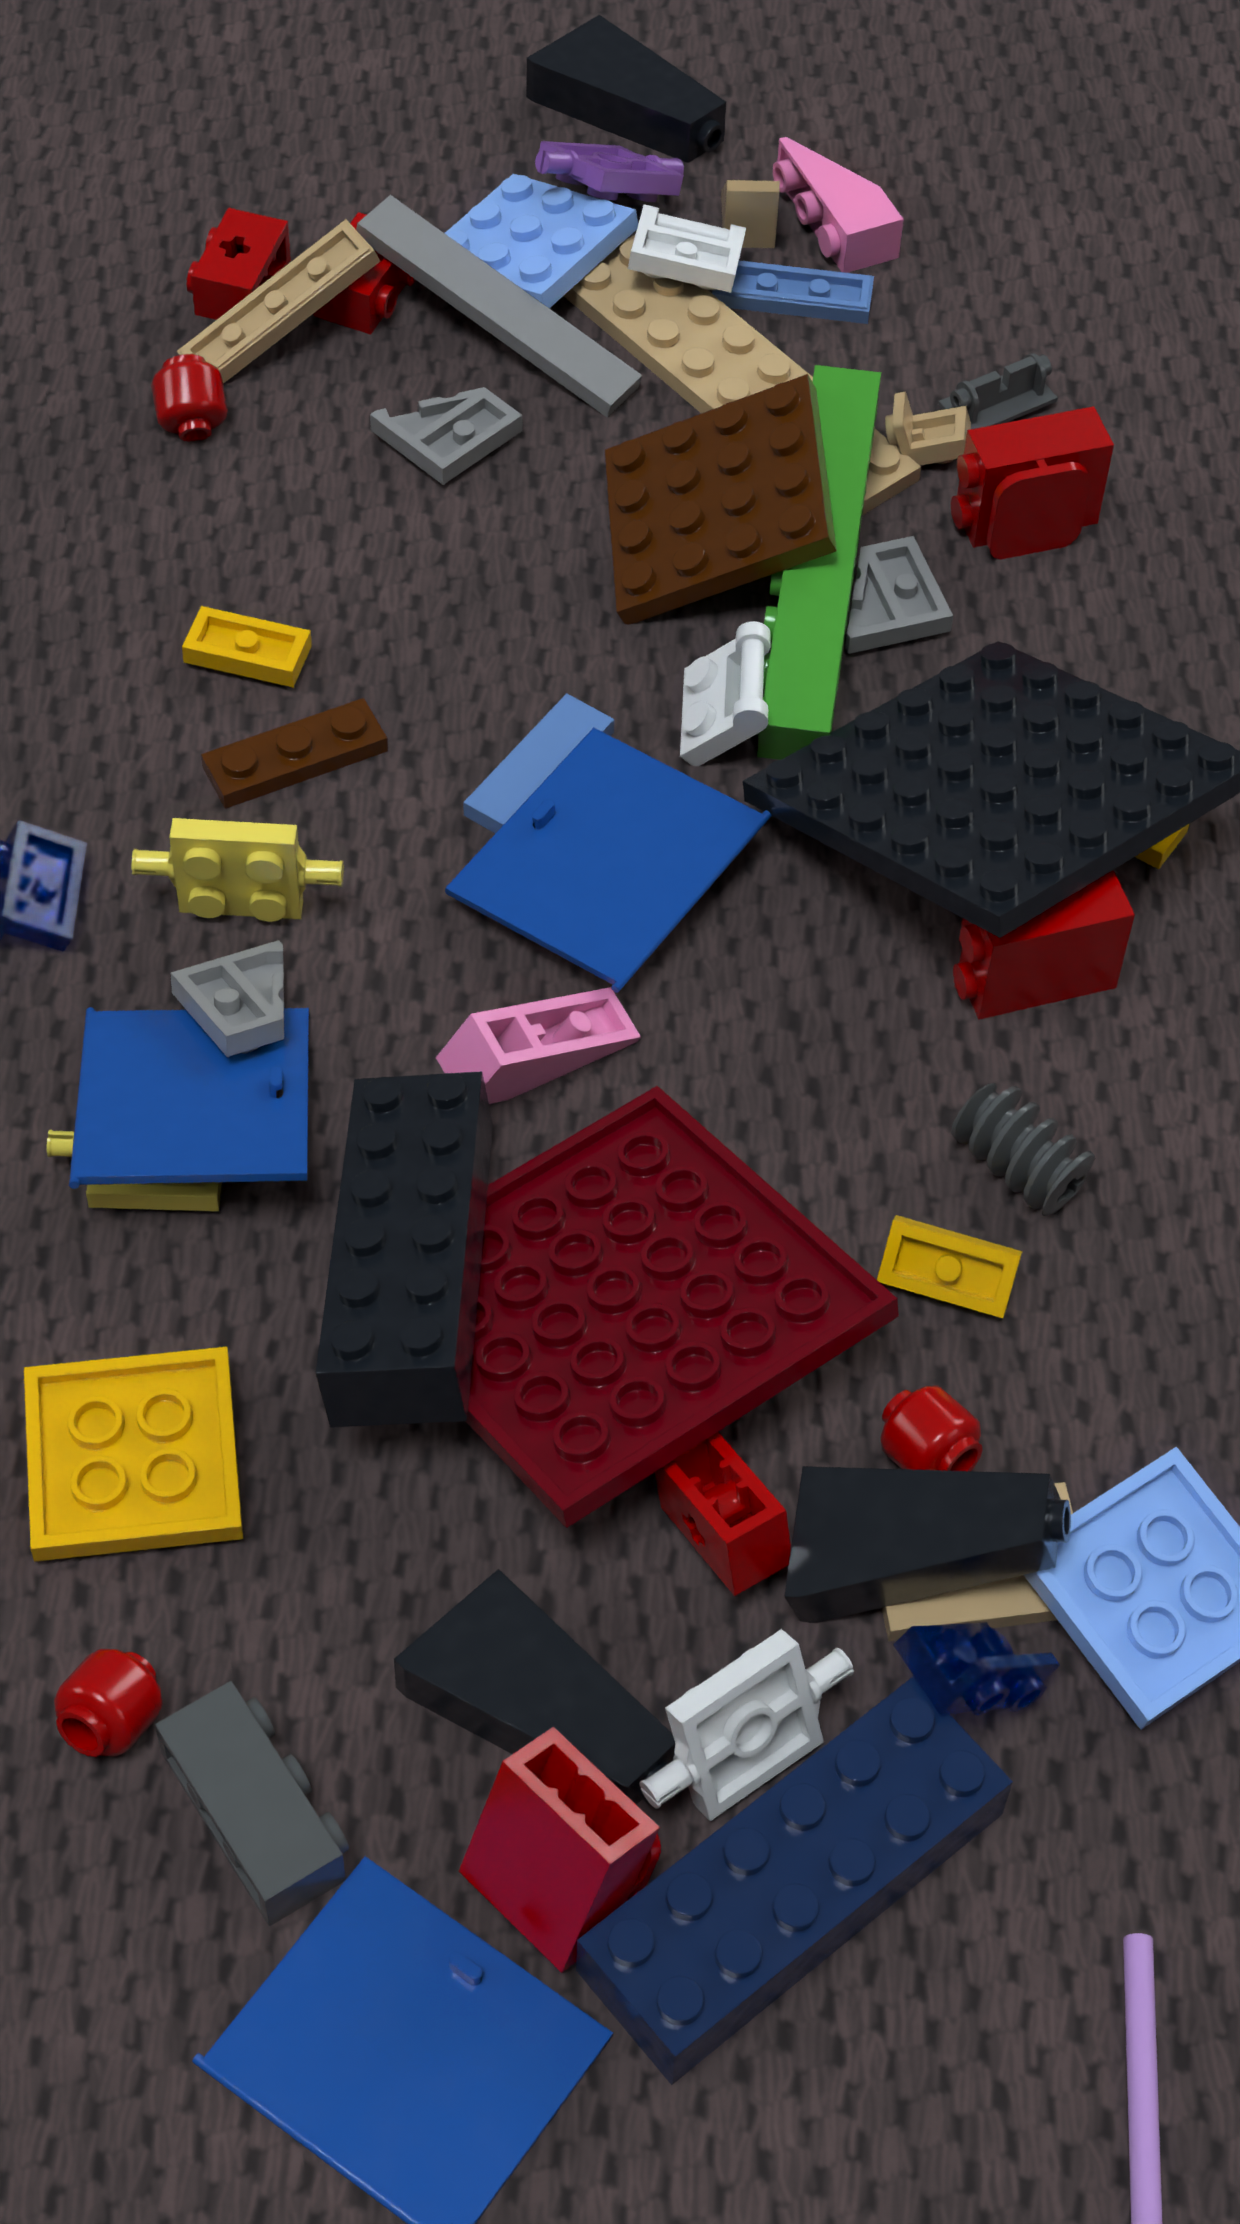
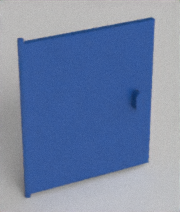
(606, 857)
(176, 1110)
(399, 2057)

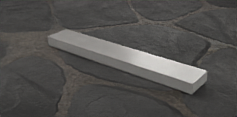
(499, 306)

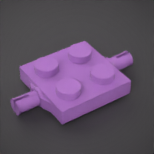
(611, 170)

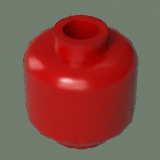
(189, 397)
(930, 1431)
(107, 1703)

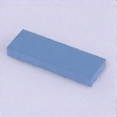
(800, 292)
(533, 761)

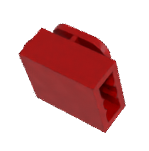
(1032, 482)
(1051, 958)
(558, 1846)

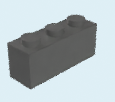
(253, 1801)

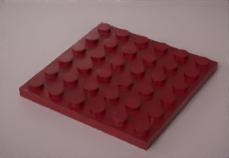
(645, 1303)

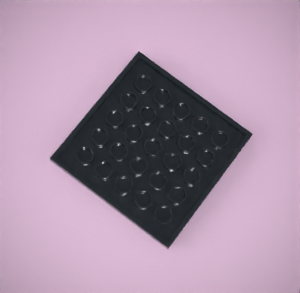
(999, 786)

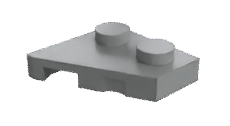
(449, 432)
(894, 597)
(236, 997)

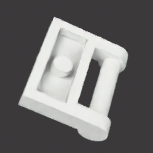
(686, 250)
(725, 696)

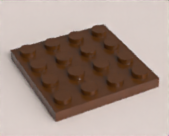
(718, 500)

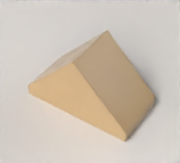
(753, 207)

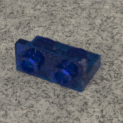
(40, 885)
(973, 1668)

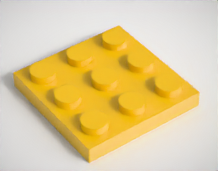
(131, 1454)

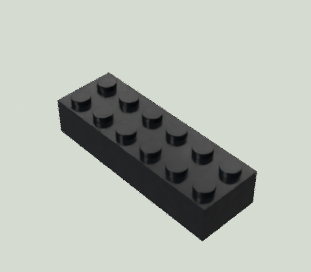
(407, 1252)

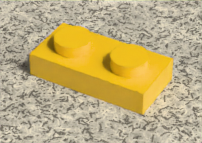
(247, 646)
(949, 1266)

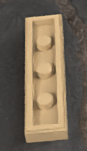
(284, 301)

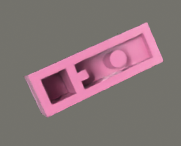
(538, 1041)

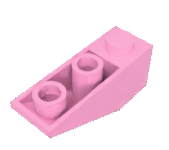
(844, 210)

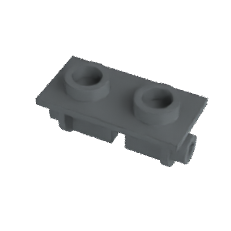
(1003, 398)

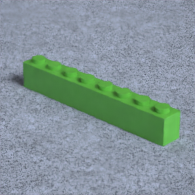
(816, 595)

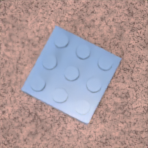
(543, 234)
(1150, 1587)

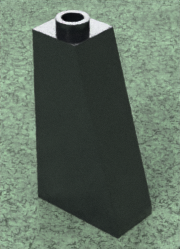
(626, 90)
(915, 1534)
(515, 1674)

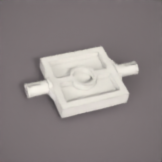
(745, 1725)

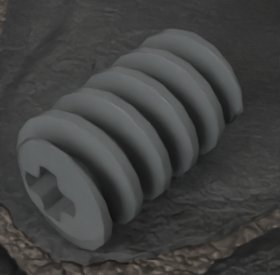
(1020, 1149)

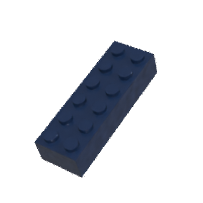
(791, 1879)

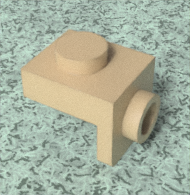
(927, 436)

